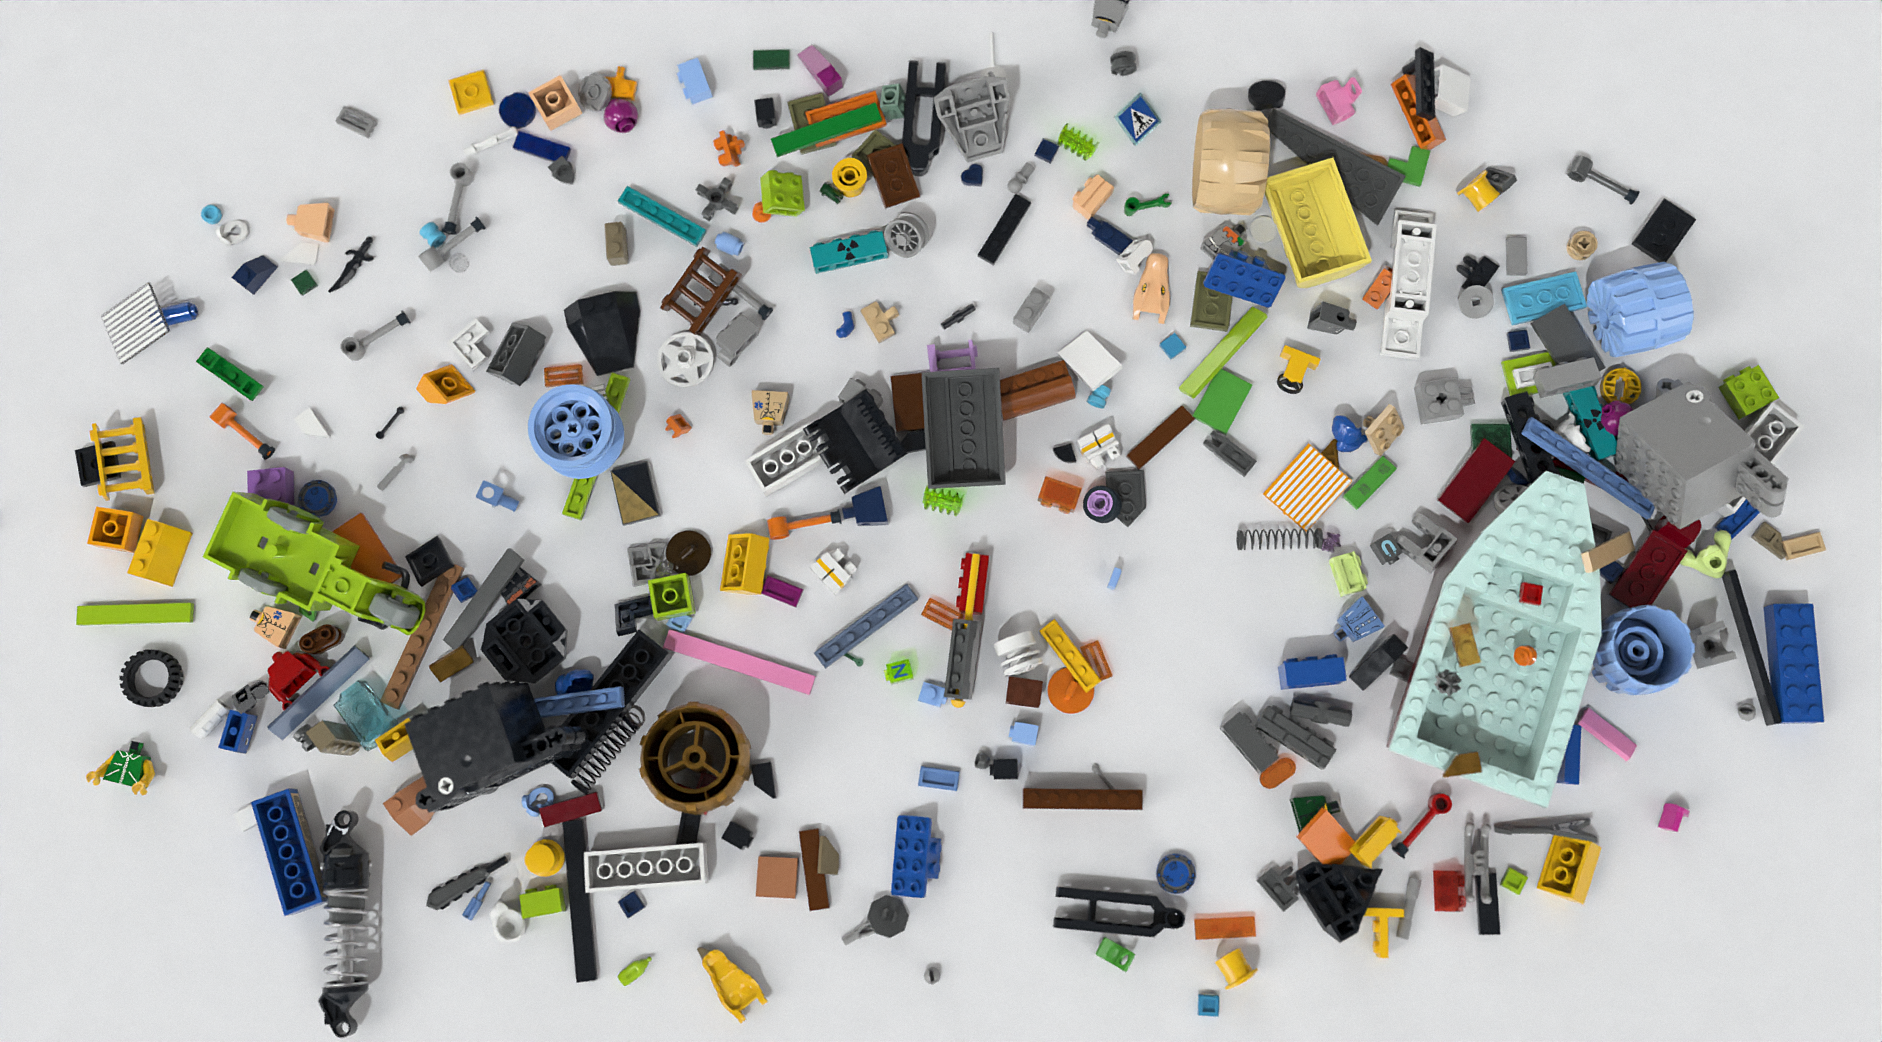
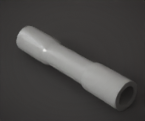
(1411, 896)

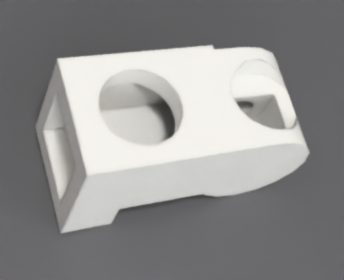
(1134, 255)

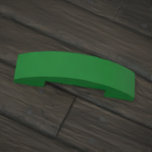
(229, 374)

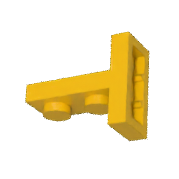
(1380, 927)

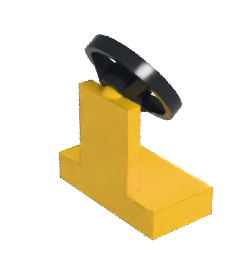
(1295, 369)

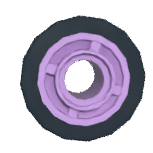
(1112, 504)

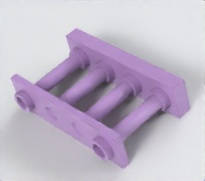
(935, 355)

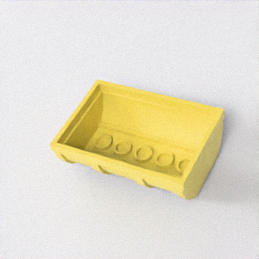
(1316, 223)

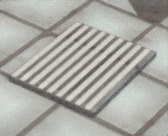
(135, 323)

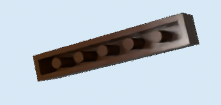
(1082, 799)

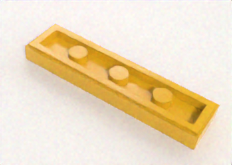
(1070, 655)

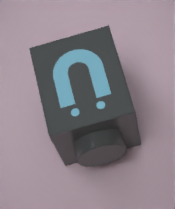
(1386, 549)

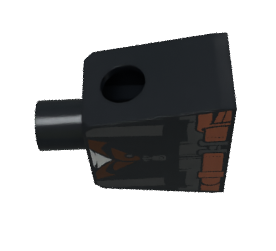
(520, 586)

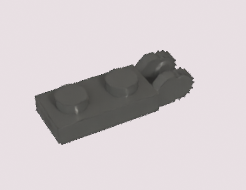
(1230, 454)

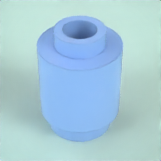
(729, 243)

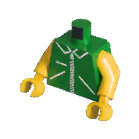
(127, 769)

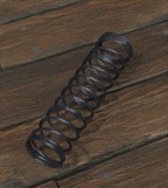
(633, 726)

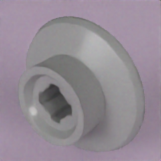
(1479, 309)

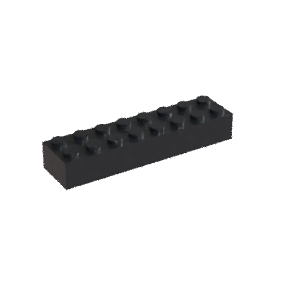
(632, 669)

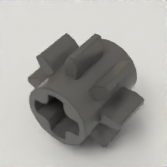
(1448, 682)

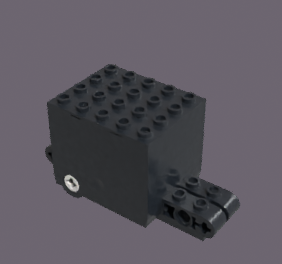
(483, 743)

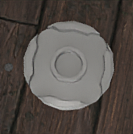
(595, 92)

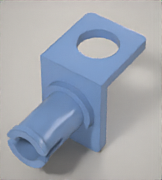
(498, 497)

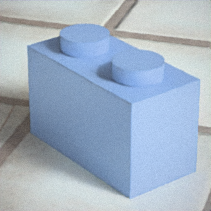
(694, 80)

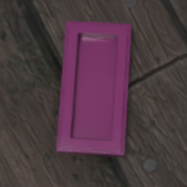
(782, 591)

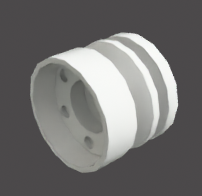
(1018, 653)

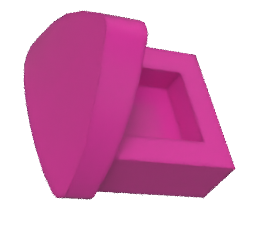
(1672, 817)

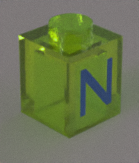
(898, 672)

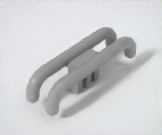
(1476, 863)

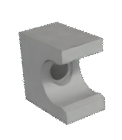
(1716, 653)

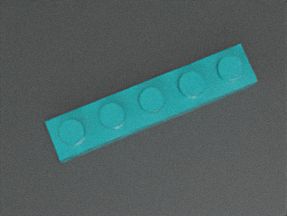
(662, 216)

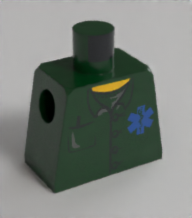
(1307, 807)

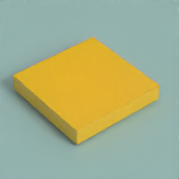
(471, 92)

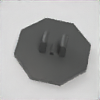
(887, 916)

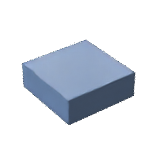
(1114, 578)
(680, 623)

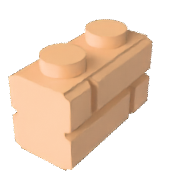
(1092, 197)

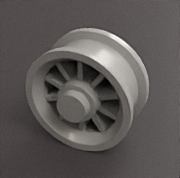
(906, 234)

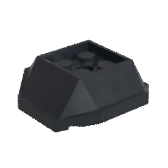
(505, 639)

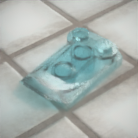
(364, 714)

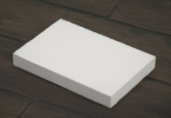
(1089, 360)

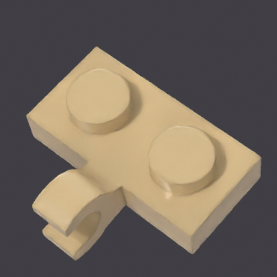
(879, 321)

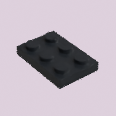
(1663, 231)

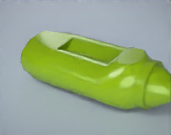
(633, 971)

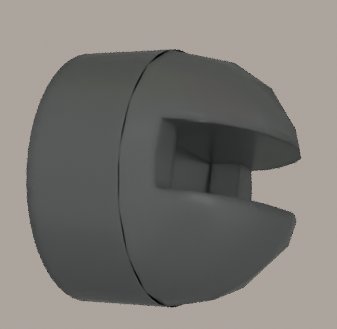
(981, 761)

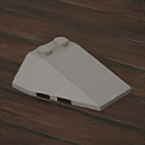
(975, 115)

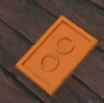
(1326, 839)

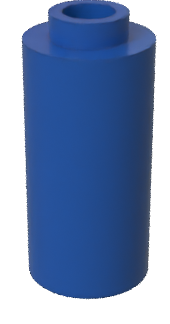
(180, 313)

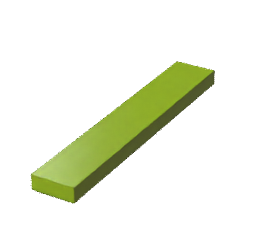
(1223, 352)
(135, 614)

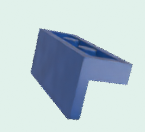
(1570, 766)

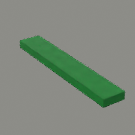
(826, 129)

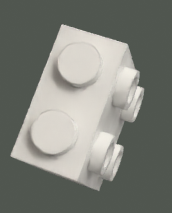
(1451, 90)

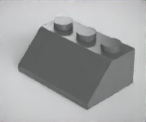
(516, 354)

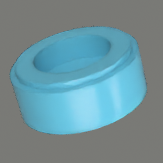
(211, 214)

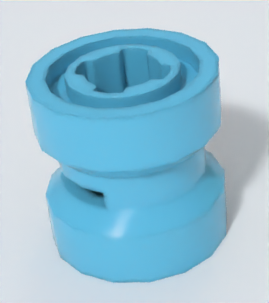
(432, 234)
(1098, 397)

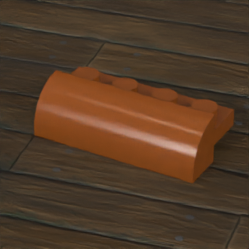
(1036, 390)

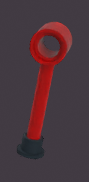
(1402, 848)

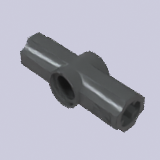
(1320, 712)

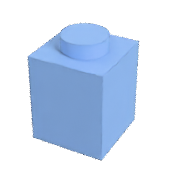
(1024, 733)

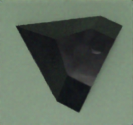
(1337, 895)

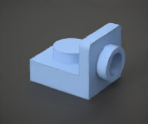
(932, 695)

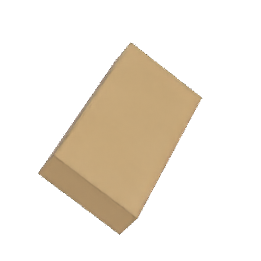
(1803, 546)

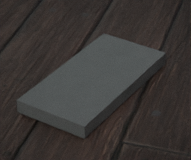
(1564, 337)

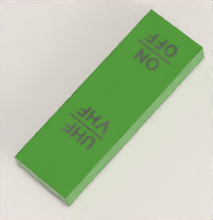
(1369, 482)

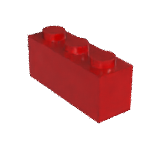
(980, 587)

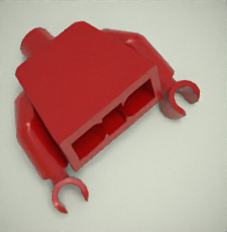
(290, 673)

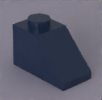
(254, 273)

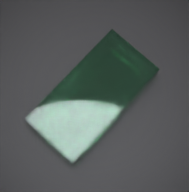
(771, 59)

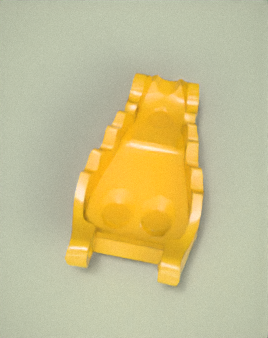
(732, 984)

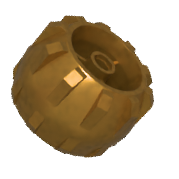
(667, 730)

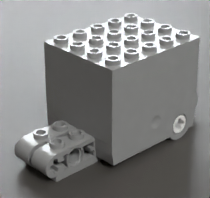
(1694, 457)

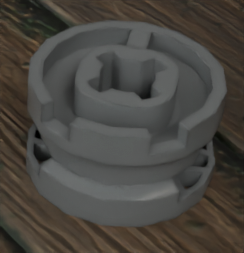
(1123, 63)

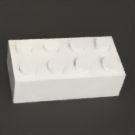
(785, 460)

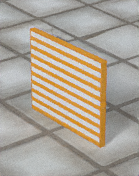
(1307, 487)

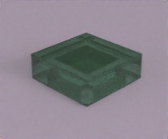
(304, 282)

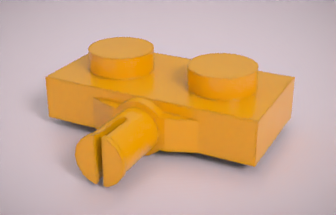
(621, 87)

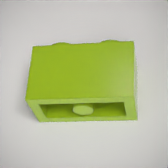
(542, 902)

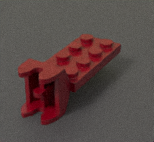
(1654, 563)

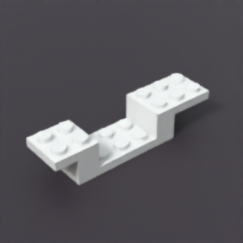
(1411, 282)

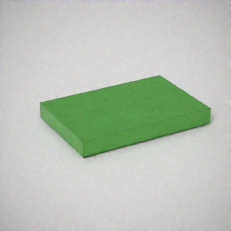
(1222, 401)

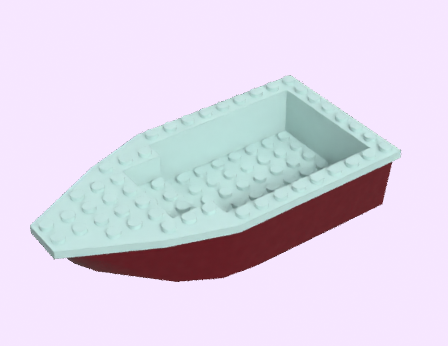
(1505, 710)

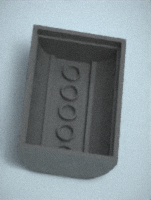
(963, 428)

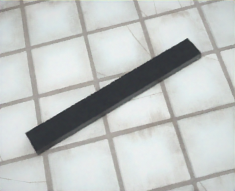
(1751, 648)
(579, 902)

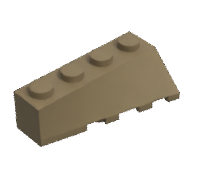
(334, 738)

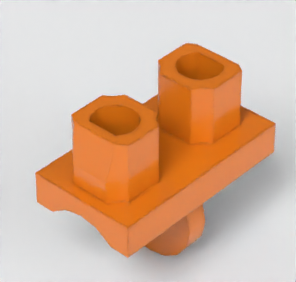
(732, 148)

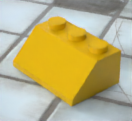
(159, 552)
(744, 564)
(1569, 868)

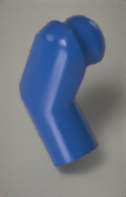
(847, 327)

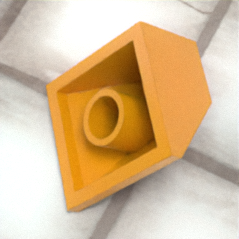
(444, 385)

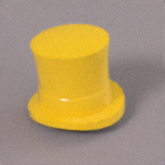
(849, 177)
(1480, 191)
(545, 858)
(1235, 968)

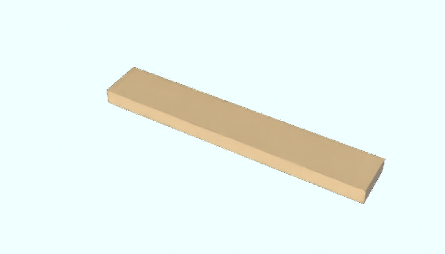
(1607, 552)

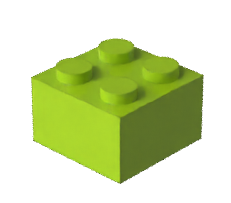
(671, 596)

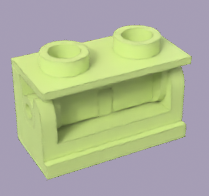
(1348, 574)

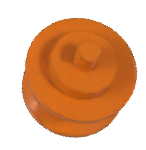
(758, 213)
(1525, 655)

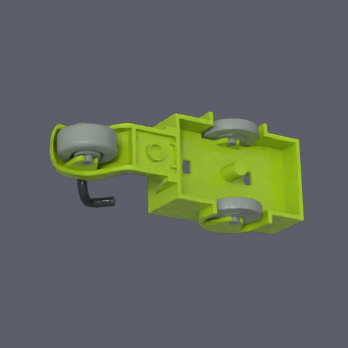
(286, 562)

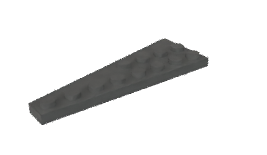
(1366, 181)

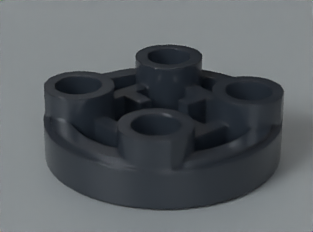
(1266, 95)

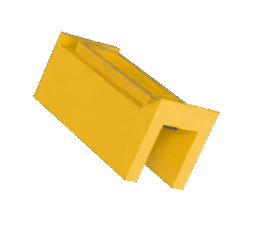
(1374, 840)

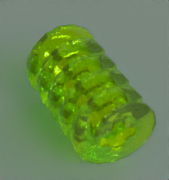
(1077, 143)
(942, 501)

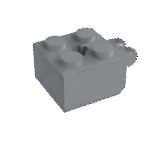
(1450, 395)

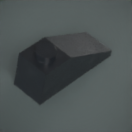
(1378, 662)

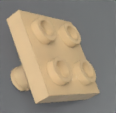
(1383, 429)

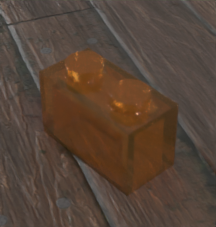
(1059, 495)

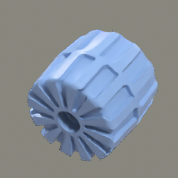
(1640, 309)
(1660, 645)

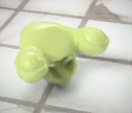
(1713, 558)

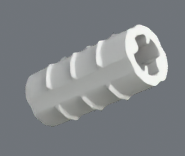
(210, 719)

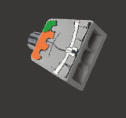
(1224, 241)

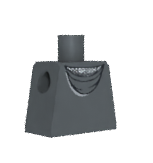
(1330, 319)

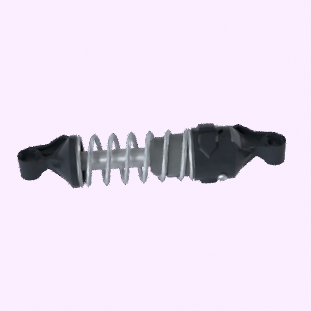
(345, 883)

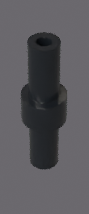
(958, 316)

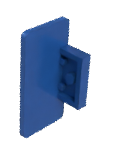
(1244, 278)
(914, 856)

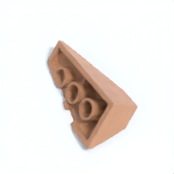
(404, 808)

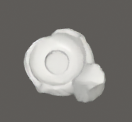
(1572, 434)
(507, 922)

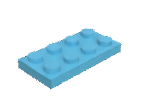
(1536, 298)

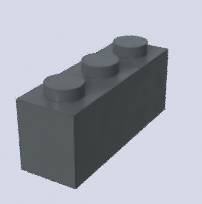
(1250, 742)

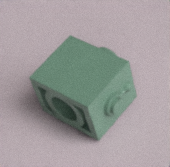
(893, 101)

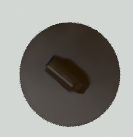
(688, 552)

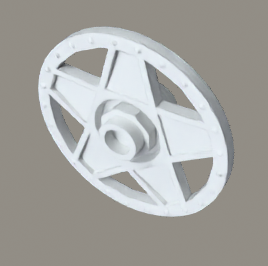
(685, 360)

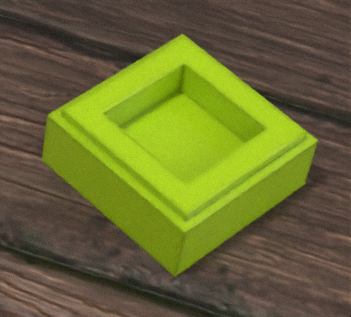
(1513, 881)

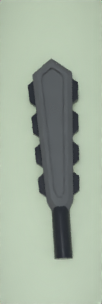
(453, 890)

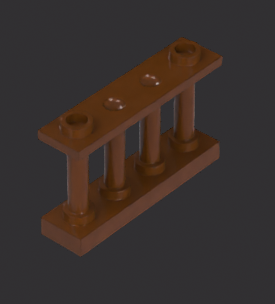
(719, 293)

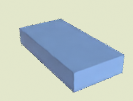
(938, 778)

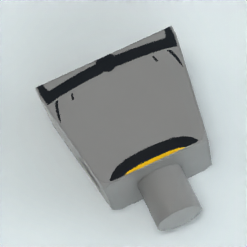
(1108, 15)

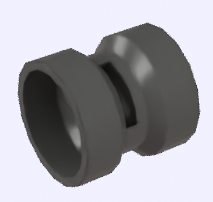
(301, 736)

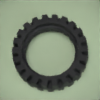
(132, 667)

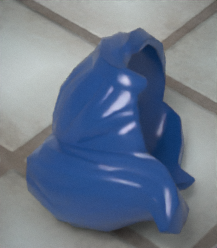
(1347, 434)
(574, 681)

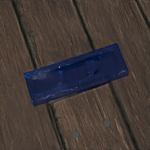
(540, 147)

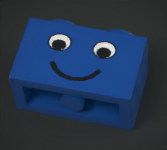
(237, 731)

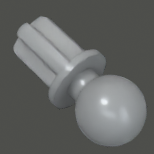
(1015, 184)

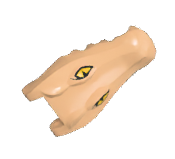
(1153, 289)

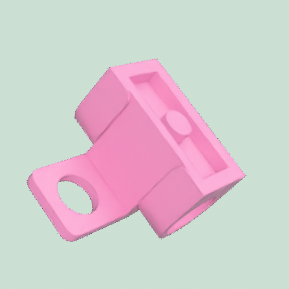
(1338, 100)

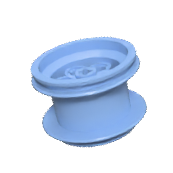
(546, 422)

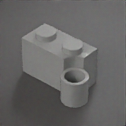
(735, 339)

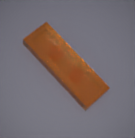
(1224, 927)

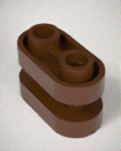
(321, 639)

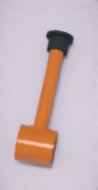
(225, 416)
(780, 528)

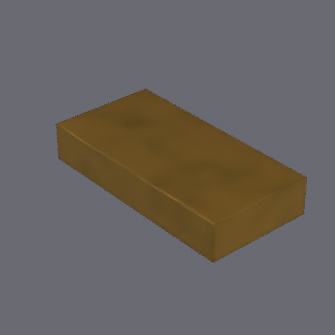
(451, 663)

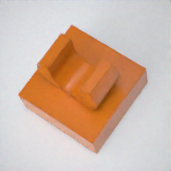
(678, 425)

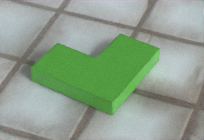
(1414, 167)

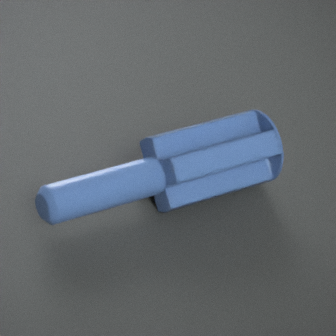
(475, 903)

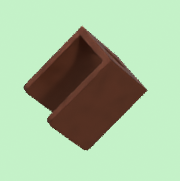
(1024, 692)

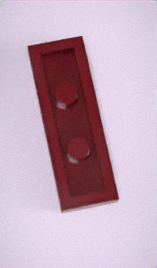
(570, 809)

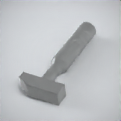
(394, 472)

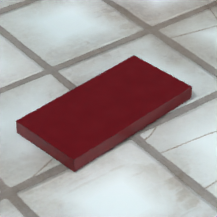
(1475, 480)

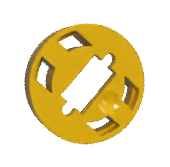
(1629, 388)

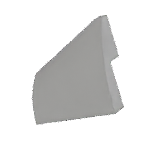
(644, 562)

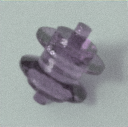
(1330, 542)

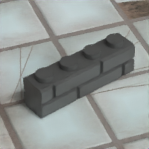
(1295, 737)

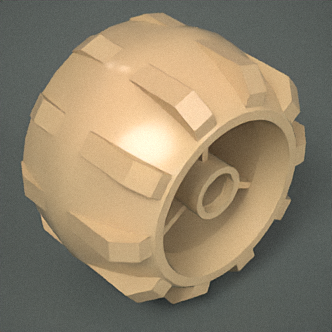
(1230, 161)

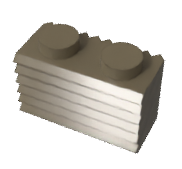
(616, 243)

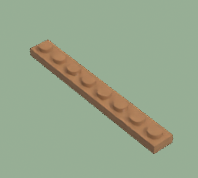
(421, 638)

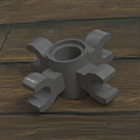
(724, 187)

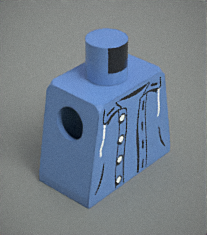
(1358, 621)

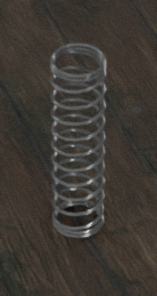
(1317, 535)

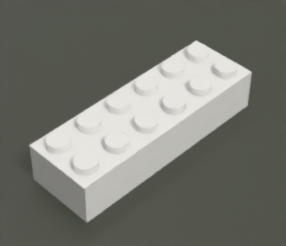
(1773, 433)
(646, 867)

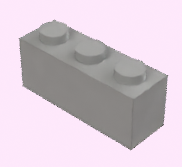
(1567, 377)

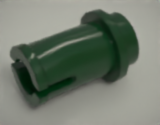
(828, 191)

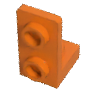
(1380, 288)

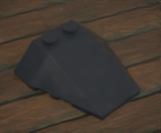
(606, 329)

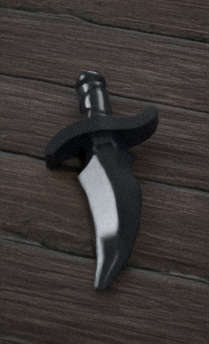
(352, 265)

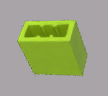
(782, 193)
(1748, 391)

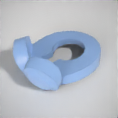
(527, 800)

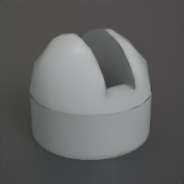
(1743, 711)
(936, 974)

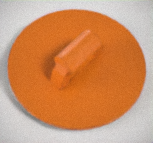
(1067, 693)

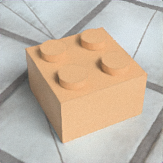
(555, 102)

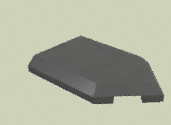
(1131, 491)

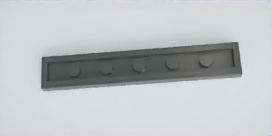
(483, 599)

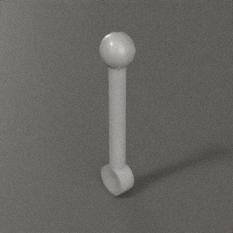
(1095, 769)

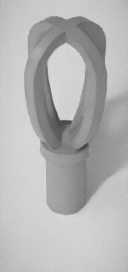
(857, 934)

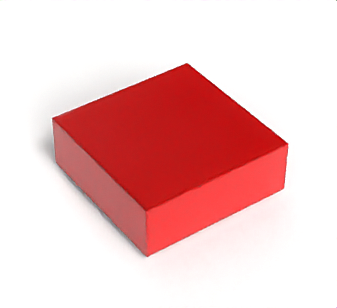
(1531, 594)

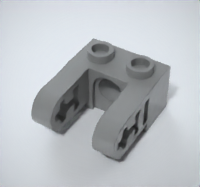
(1437, 550)

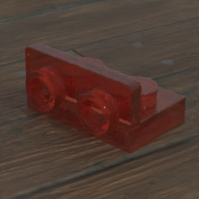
(1448, 891)

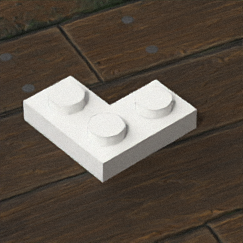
(465, 344)

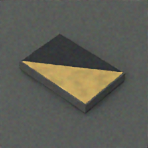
(635, 493)

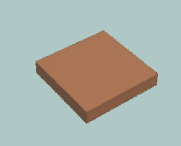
(777, 877)

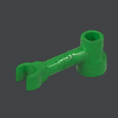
(1136, 205)

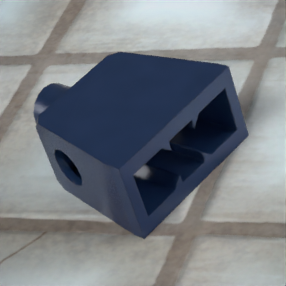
(867, 508)

